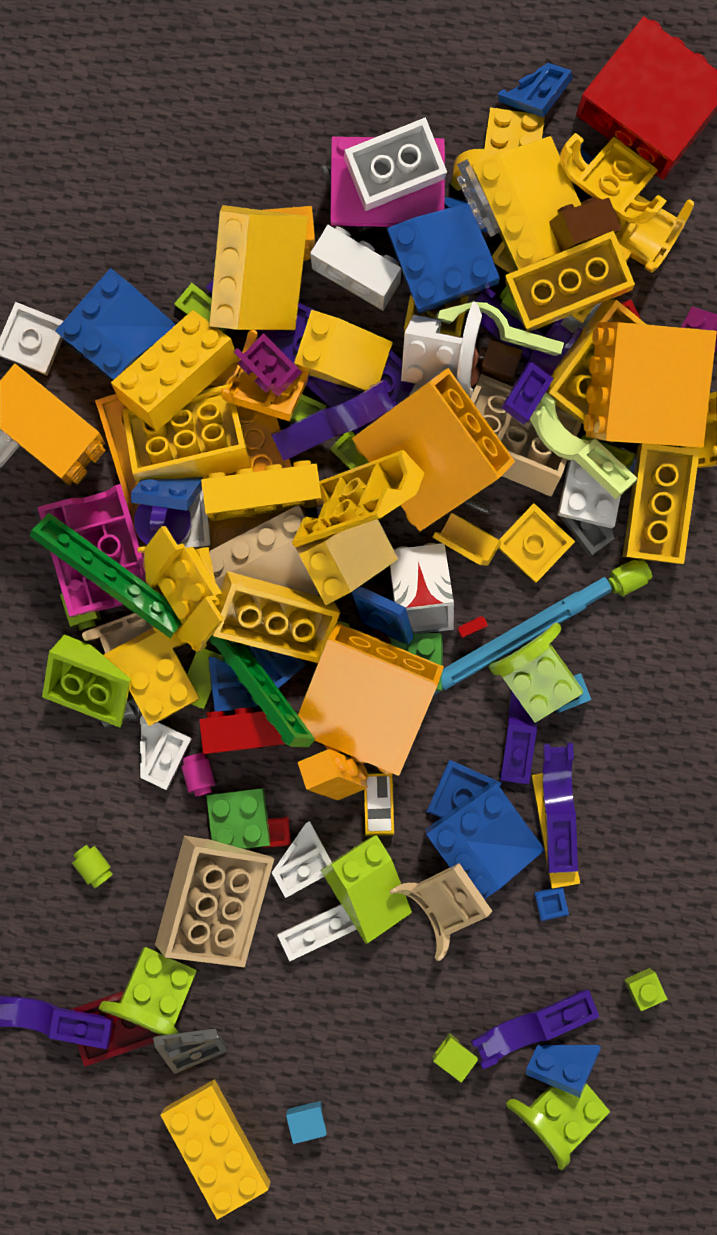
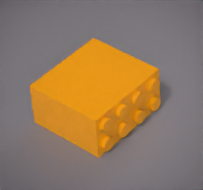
(649, 384)
(47, 427)
(446, 440)
(368, 698)

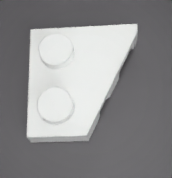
(161, 752)
(301, 862)

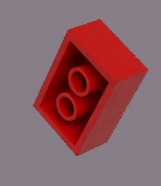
(237, 731)

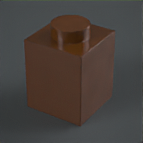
(499, 360)

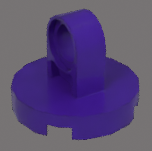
(150, 518)

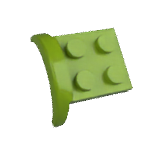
(538, 676)
(153, 993)
(561, 1119)

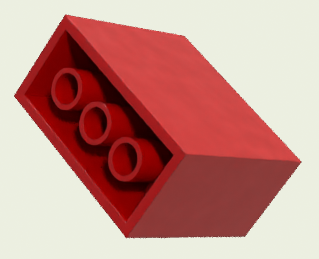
(652, 96)

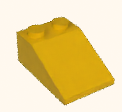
(342, 352)
(347, 559)

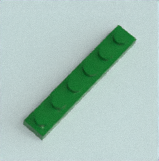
(106, 574)
(264, 692)

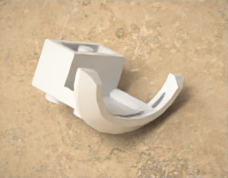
(430, 353)

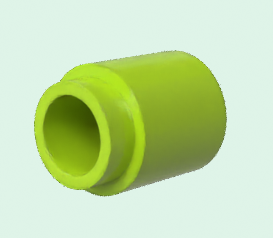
(629, 577)
(92, 866)

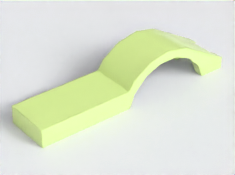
(507, 333)
(587, 453)

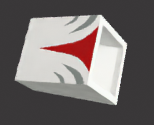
(424, 587)

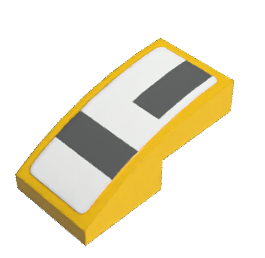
(379, 805)

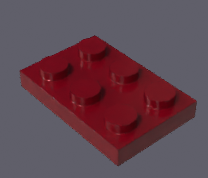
(124, 1034)

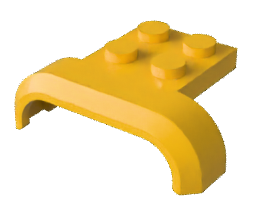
(504, 132)
(613, 174)
(156, 674)

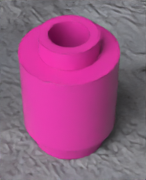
(198, 774)

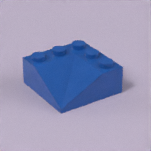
(443, 257)
(113, 325)
(485, 839)

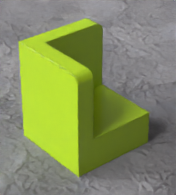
(454, 1058)

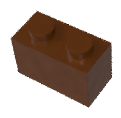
(584, 222)

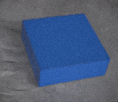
(551, 903)

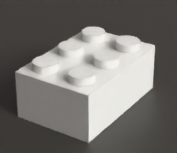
(395, 164)
(356, 266)

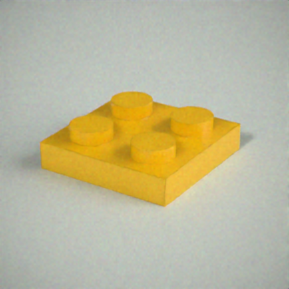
(535, 543)

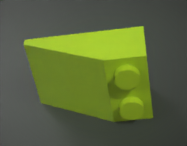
(86, 681)
(363, 885)

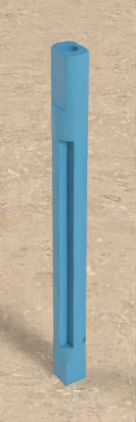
(523, 633)

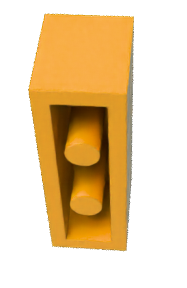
(333, 774)

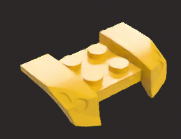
(185, 585)

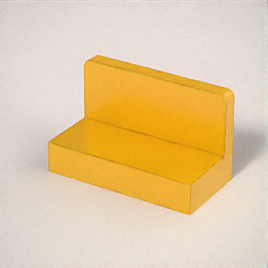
(468, 540)

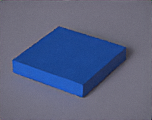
(383, 615)
(455, 787)

